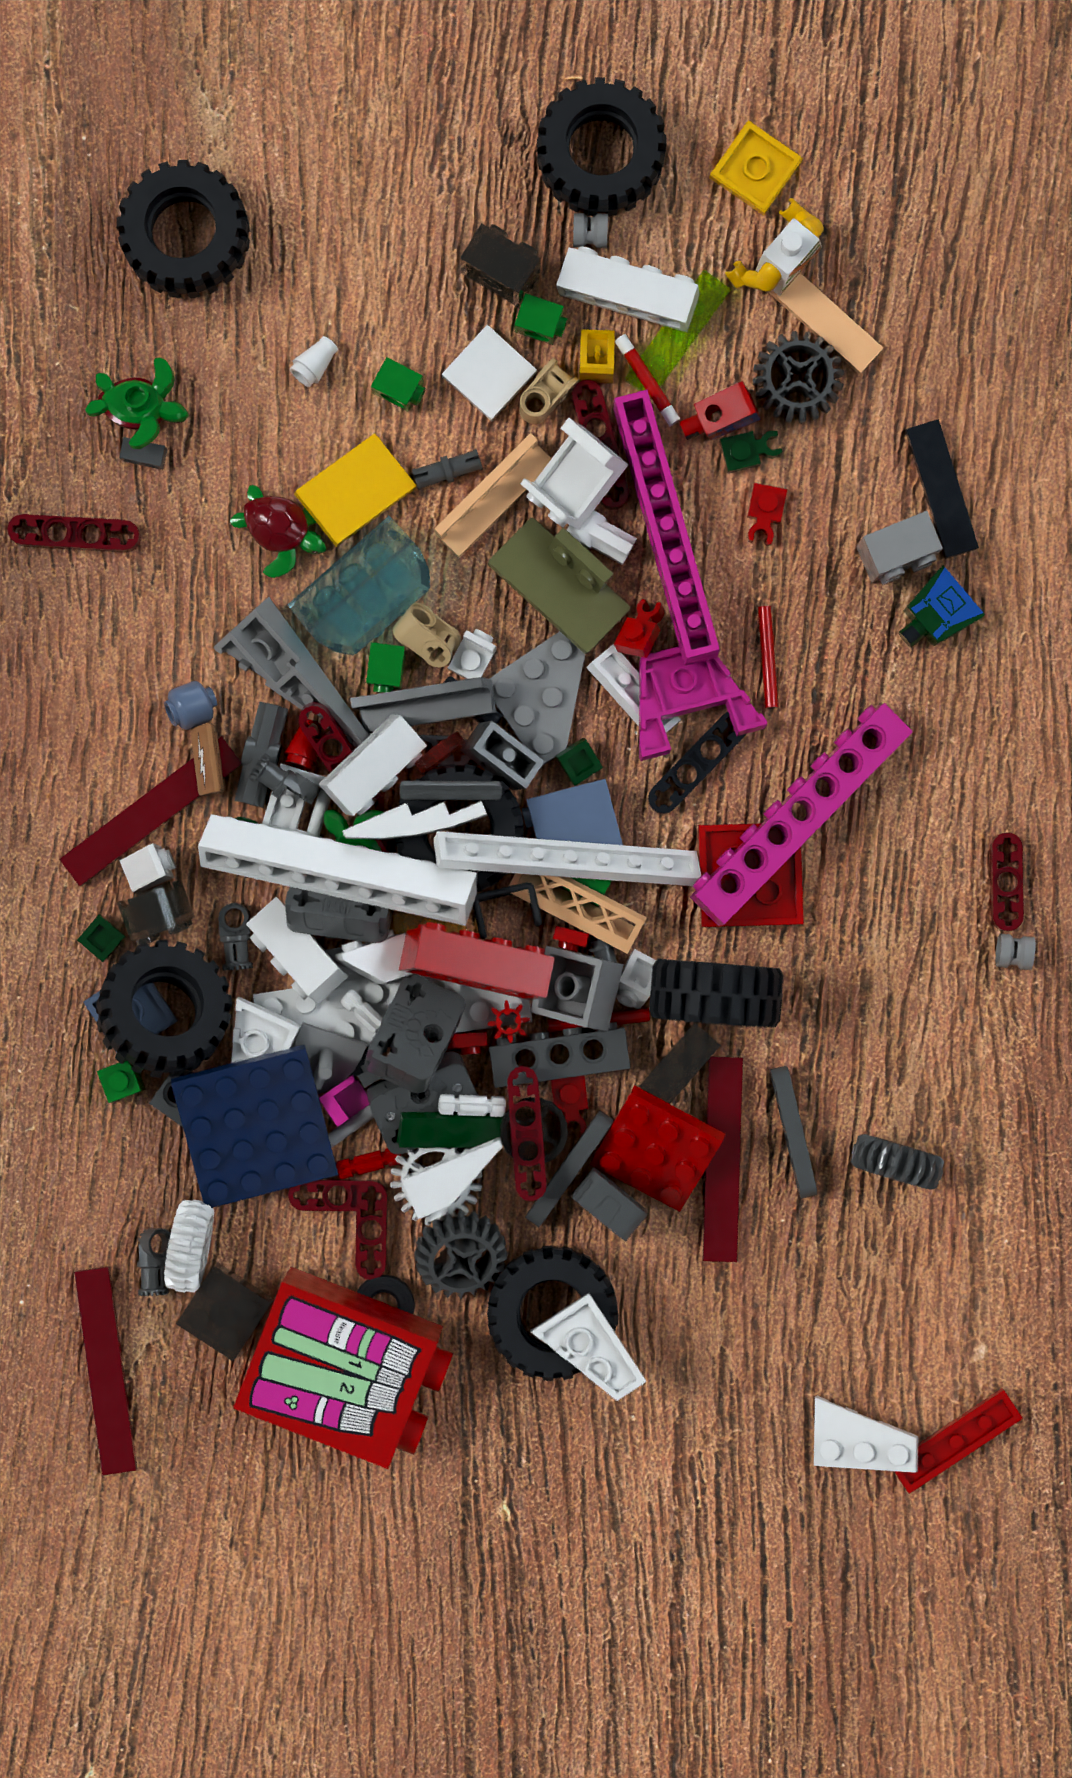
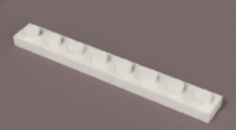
(566, 858)

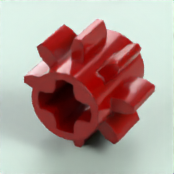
(507, 1012)

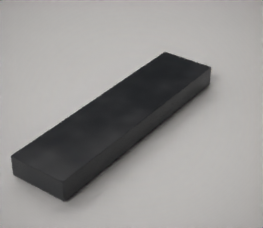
(941, 489)

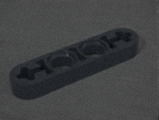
(695, 759)

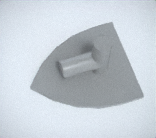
(330, 1055)

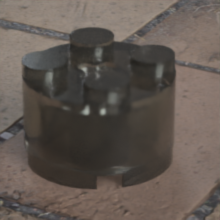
(156, 911)

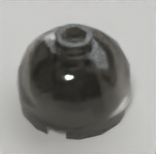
(553, 1130)

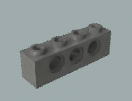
(613, 1057)

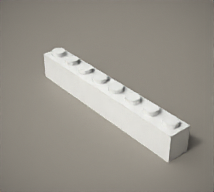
(337, 869)

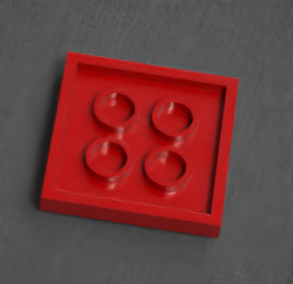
(777, 900)
(657, 1148)

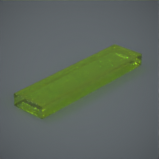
(672, 344)

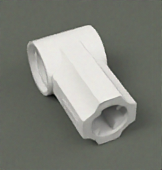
(604, 537)

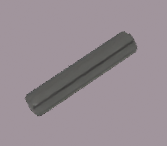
(450, 790)

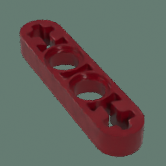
(607, 438)
(74, 528)
(311, 730)
(526, 1133)

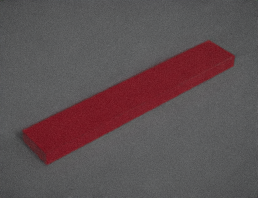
(141, 819)
(723, 1171)
(105, 1370)

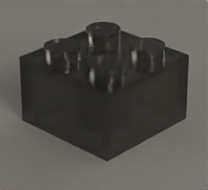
(500, 264)
(225, 1311)

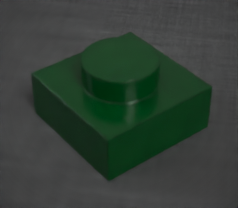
(579, 761)
(101, 938)

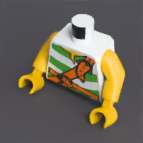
(785, 255)

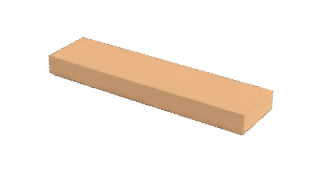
(829, 322)

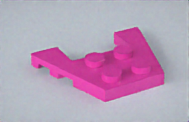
(673, 690)

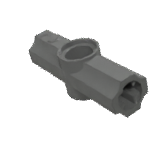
(264, 739)

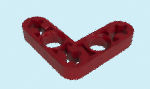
(356, 1203)

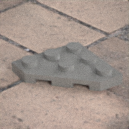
(540, 695)

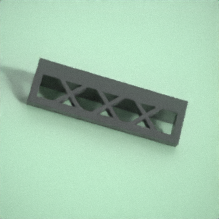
(428, 703)

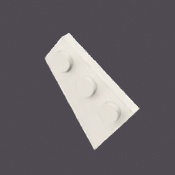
(260, 1031)
(591, 1345)
(858, 1442)

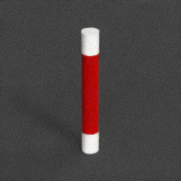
(647, 380)

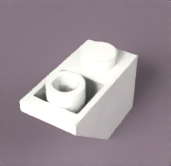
(148, 867)
(374, 960)

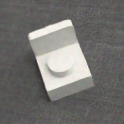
(473, 655)
(635, 980)

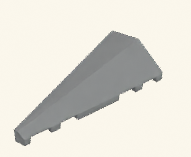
(276, 653)

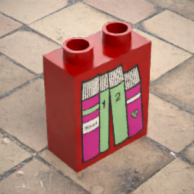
(343, 1369)

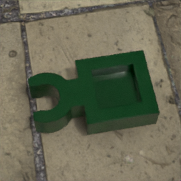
(743, 450)

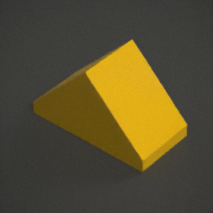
(597, 355)

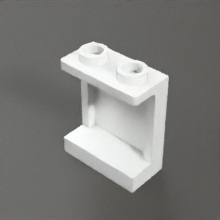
(575, 477)

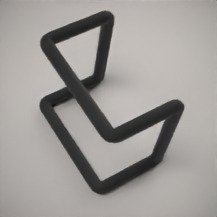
(497, 893)

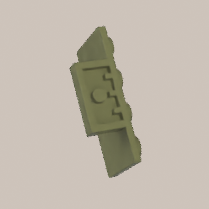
(561, 583)

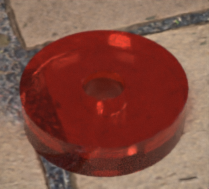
(440, 752)

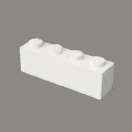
(628, 289)

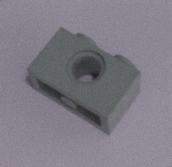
(502, 755)

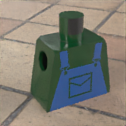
(939, 611)

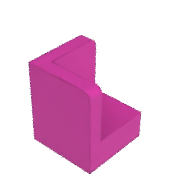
(345, 1100)

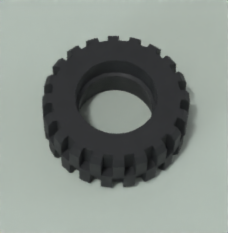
(610, 104)
(174, 186)
(503, 815)
(180, 969)
(716, 993)
(512, 1286)

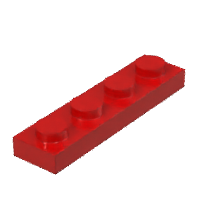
(961, 1438)

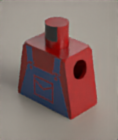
(736, 408)

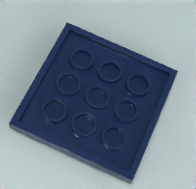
(254, 1126)

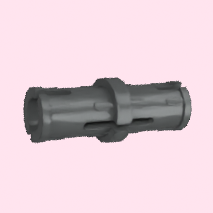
(447, 469)

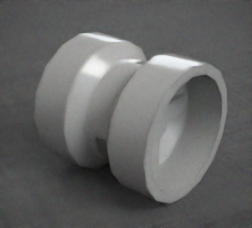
(598, 230)
(1015, 951)

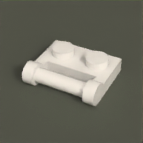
(287, 809)

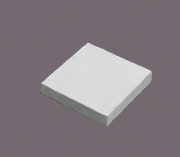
(489, 373)

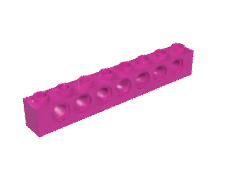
(666, 528)
(889, 735)

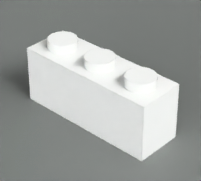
(373, 766)
(295, 953)

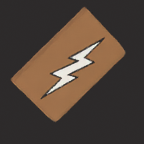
(207, 759)

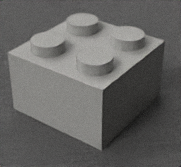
(899, 547)
(580, 989)

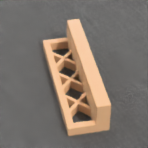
(492, 497)
(580, 912)

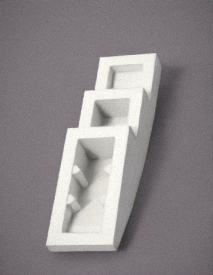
(401, 823)

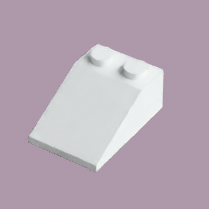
(442, 1183)

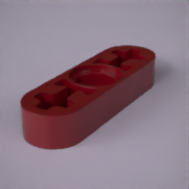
(1014, 907)

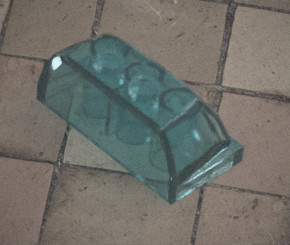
(364, 590)

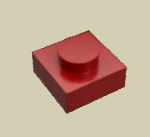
(569, 938)

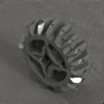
(807, 389)
(897, 1161)
(458, 1269)

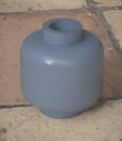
(190, 705)

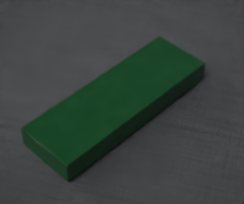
(446, 1131)

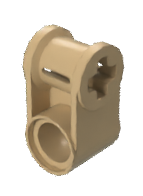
(550, 387)
(425, 633)

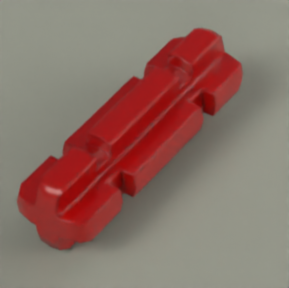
(366, 1163)

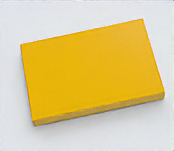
(355, 490)

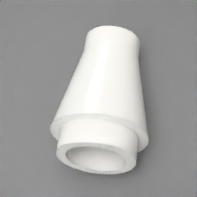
(313, 362)

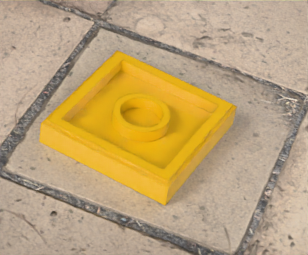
(756, 168)

